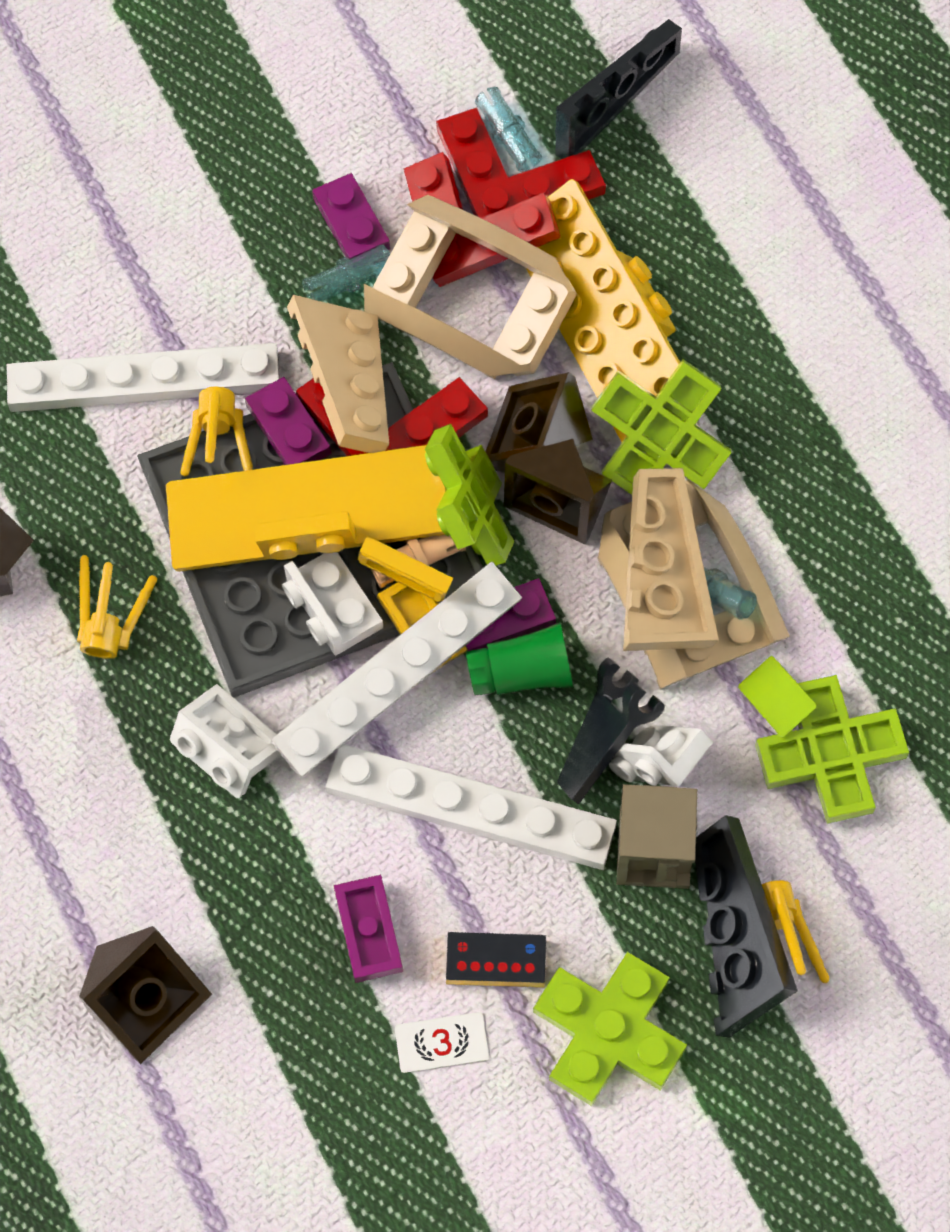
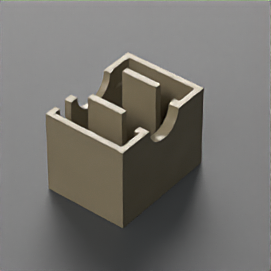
(656, 836)

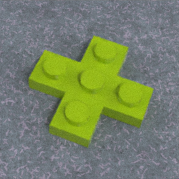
(662, 427)
(468, 503)
(833, 751)
(609, 1028)

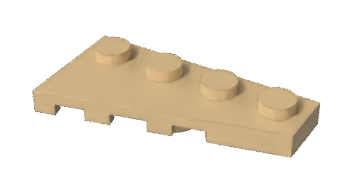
(349, 369)
(666, 575)

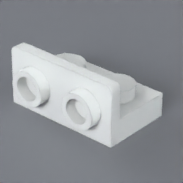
(333, 601)
(224, 739)
(661, 755)

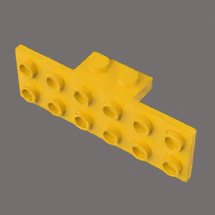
(616, 313)
(302, 508)

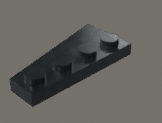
(612, 90)
(744, 940)

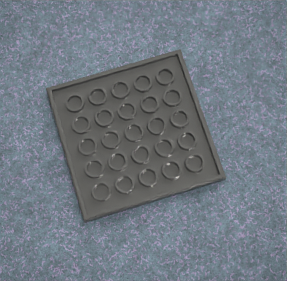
(243, 605)

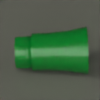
(521, 663)

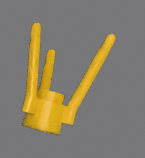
(216, 416)
(102, 633)
(787, 912)

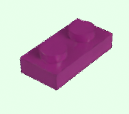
(350, 216)
(287, 424)
(526, 617)
(368, 928)

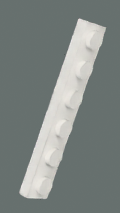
(139, 377)
(395, 670)
(471, 806)

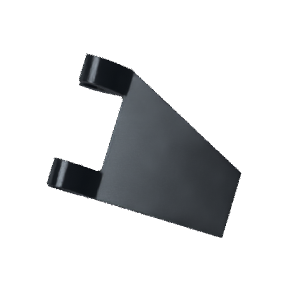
(605, 729)

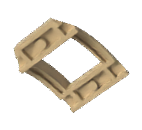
(415, 262)
(735, 635)

